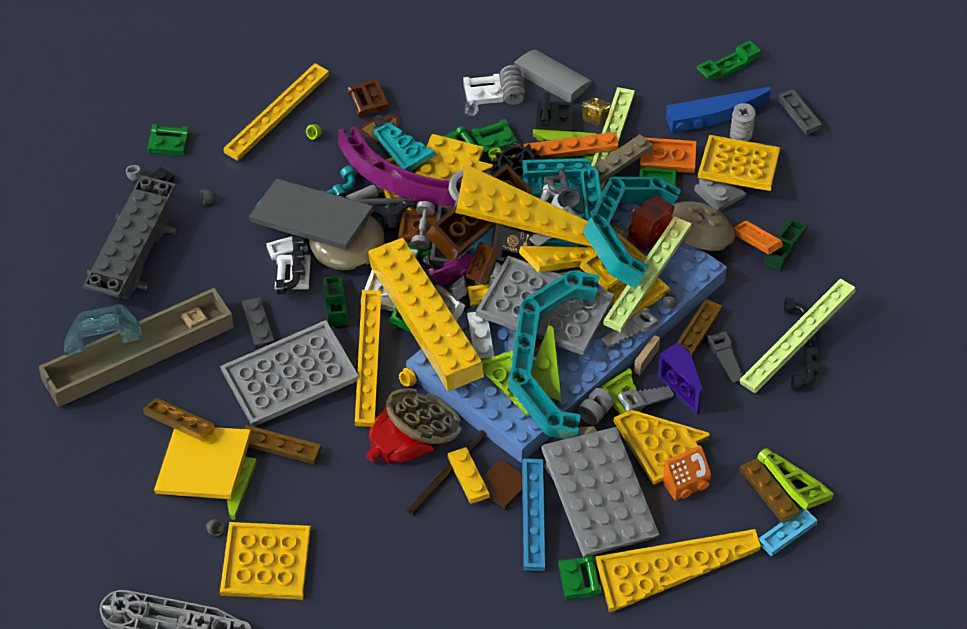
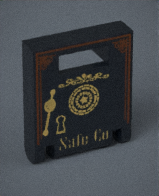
(509, 240)

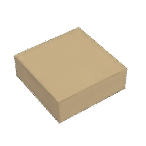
(194, 317)

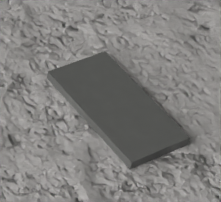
(311, 214)

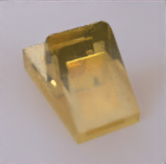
(593, 110)

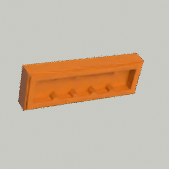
(757, 237)

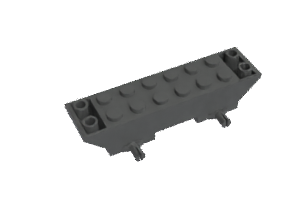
(132, 238)

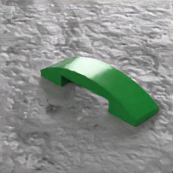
(730, 64)

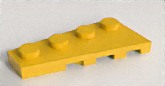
(555, 258)

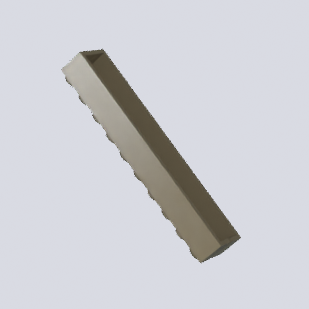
(112, 360)

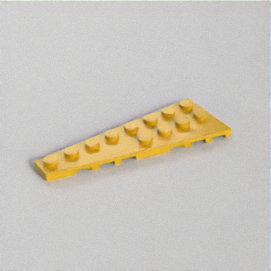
(504, 204)
(650, 570)

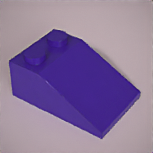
(680, 374)

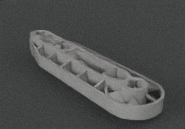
(122, 614)

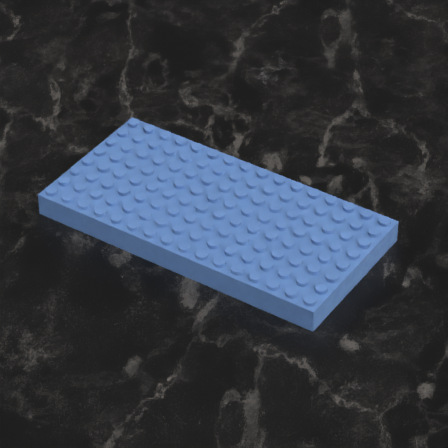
(481, 403)

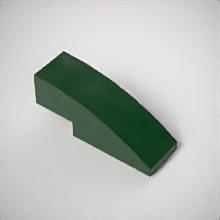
(790, 236)
(335, 301)

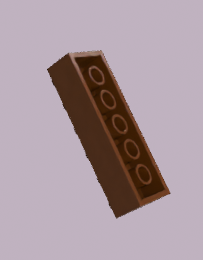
(458, 232)

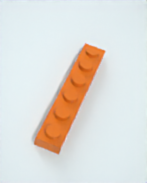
(575, 146)

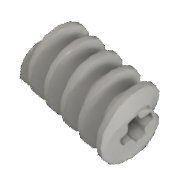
(512, 84)
(742, 122)

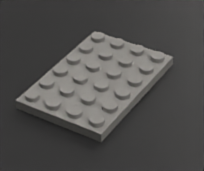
(572, 322)
(289, 373)
(599, 491)

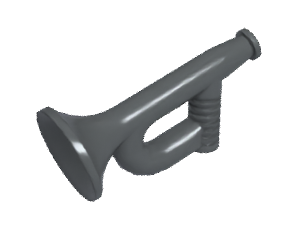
(567, 195)

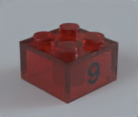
(649, 222)

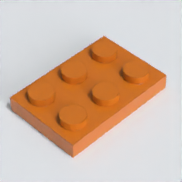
(670, 155)

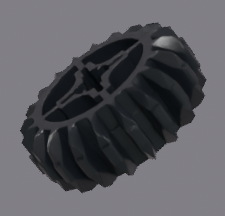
(506, 157)

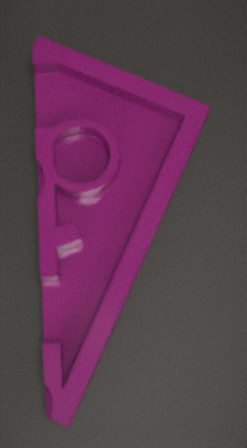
(451, 271)

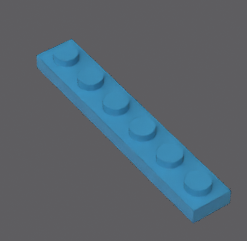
(533, 515)

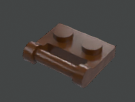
(373, 95)

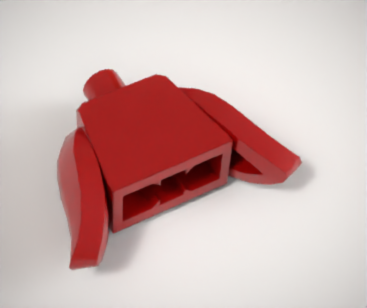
(392, 444)

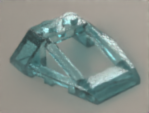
(101, 321)

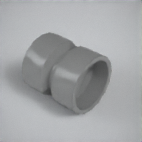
(595, 406)

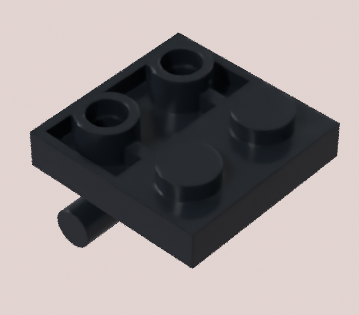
(554, 115)

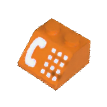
(686, 473)

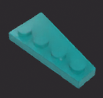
(403, 148)

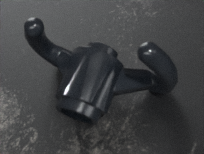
(391, 213)

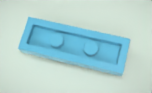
(787, 532)

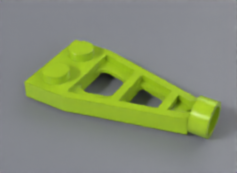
(806, 497)

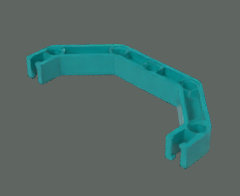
(602, 235)
(529, 391)

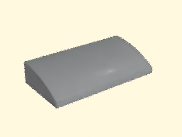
(552, 75)

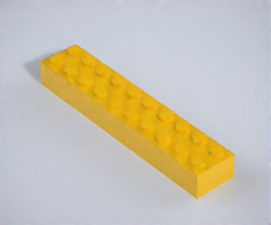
(426, 314)

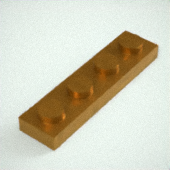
(700, 325)
(179, 419)
(283, 445)
(769, 491)

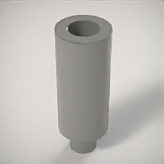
(366, 193)

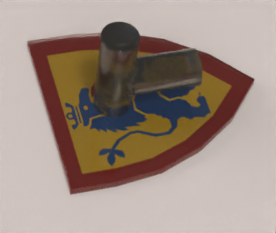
(371, 125)

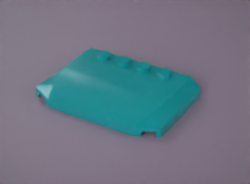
(580, 177)

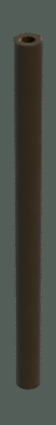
(443, 476)

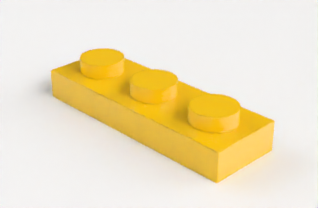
(468, 475)

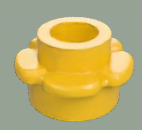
(407, 377)

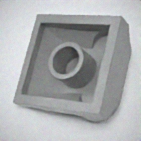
(719, 194)

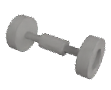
(420, 241)

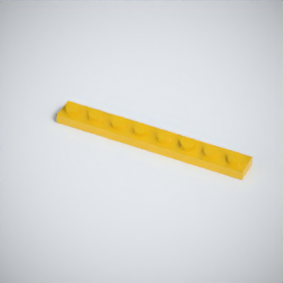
(276, 112)
(368, 358)

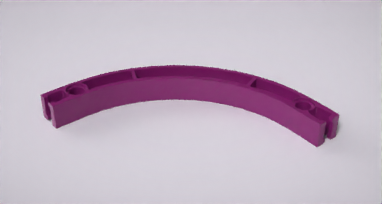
(390, 176)

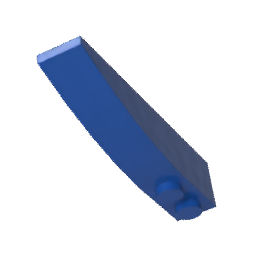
(712, 110)

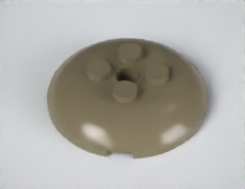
(709, 226)
(368, 238)
(423, 416)

